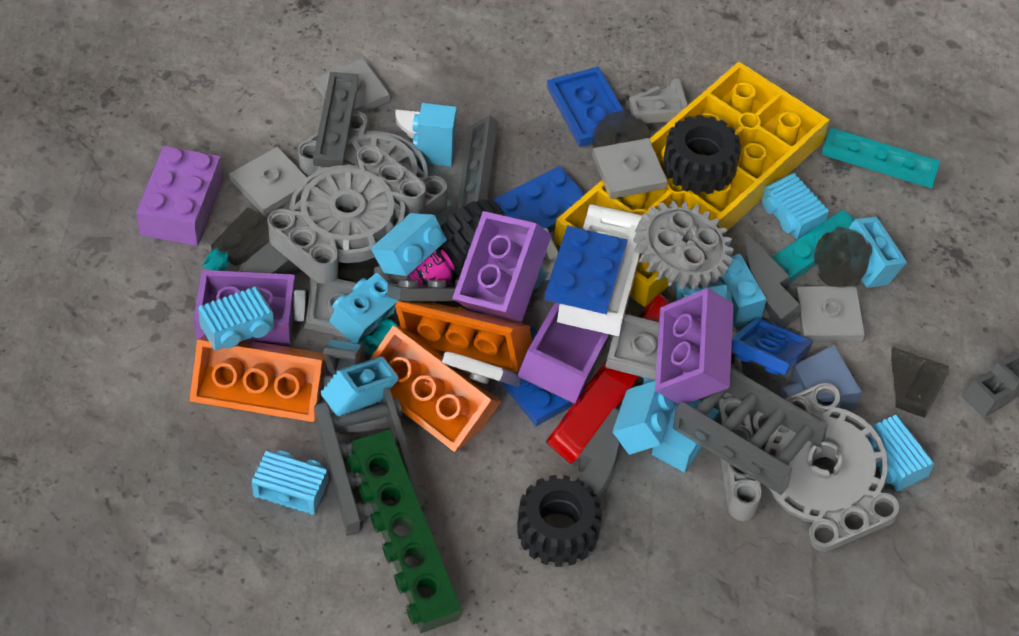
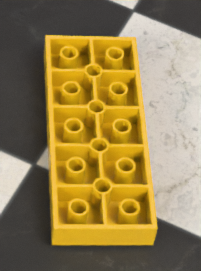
(774, 139)

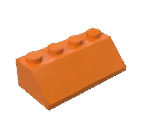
(466, 333)
(259, 378)
(435, 393)

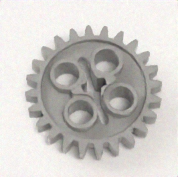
(683, 245)

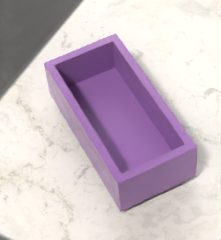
(562, 357)

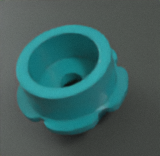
(216, 260)

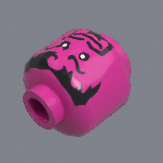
(433, 267)

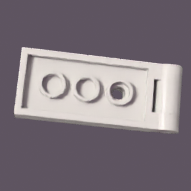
(620, 225)

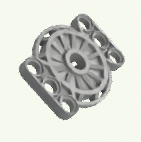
(848, 487)

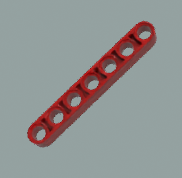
(596, 401)

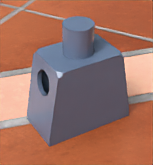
(824, 368)

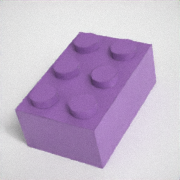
(179, 195)
(502, 266)
(275, 288)
(694, 347)

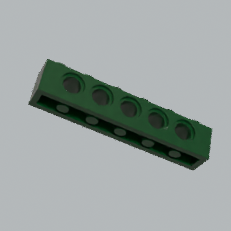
(382, 452)

